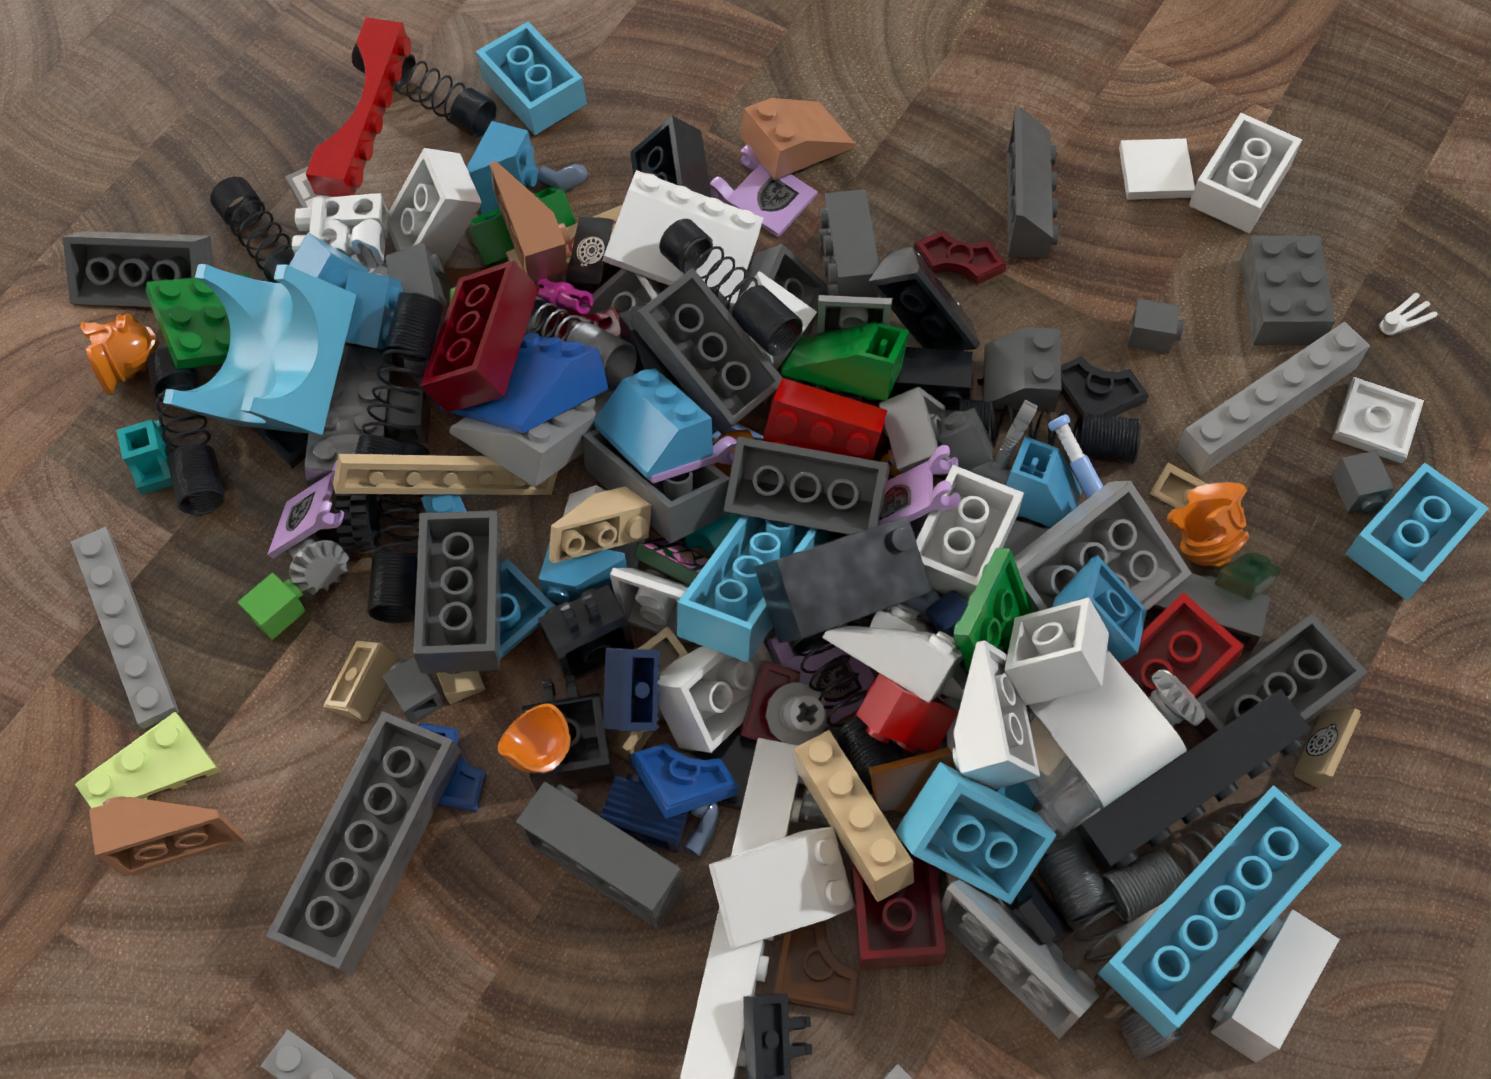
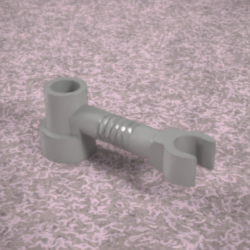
(995, 469)

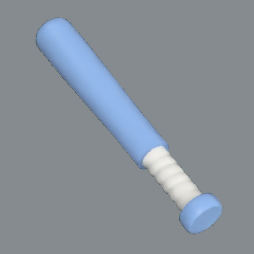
(1080, 463)

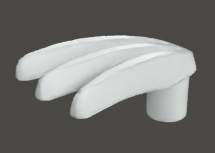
(1396, 323)

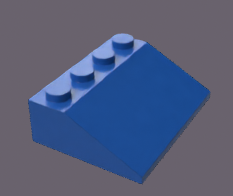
(543, 383)

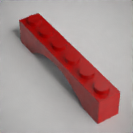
(340, 160)

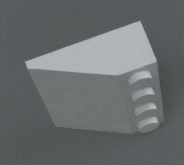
(540, 450)
(1118, 530)
(1018, 956)

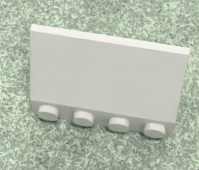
(656, 204)

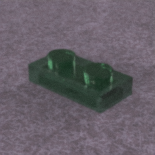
(1248, 575)

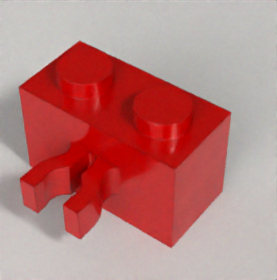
(904, 717)

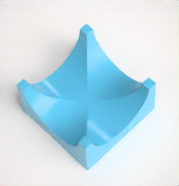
(279, 353)

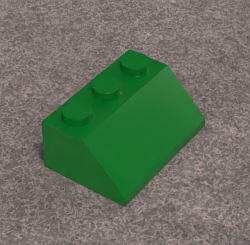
(491, 237)

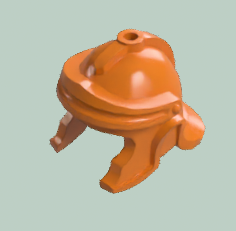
(118, 349)
(1211, 523)

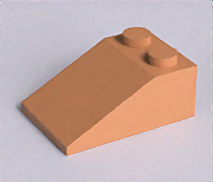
(792, 134)
(531, 225)
(149, 833)

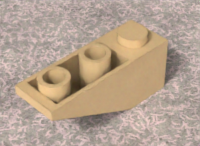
(600, 524)

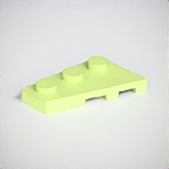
(152, 763)

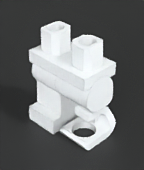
(346, 223)

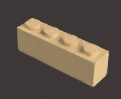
(854, 816)

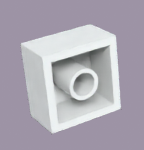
(1057, 652)

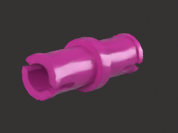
(564, 296)

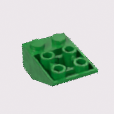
(851, 359)

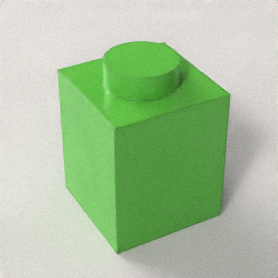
(273, 605)

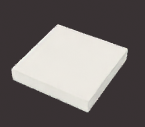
(1156, 169)
(1378, 420)

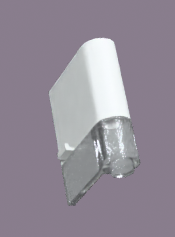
(1096, 747)

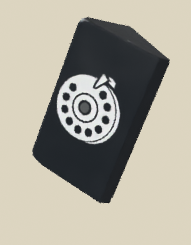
(588, 252)

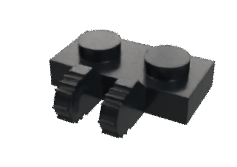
(768, 1036)

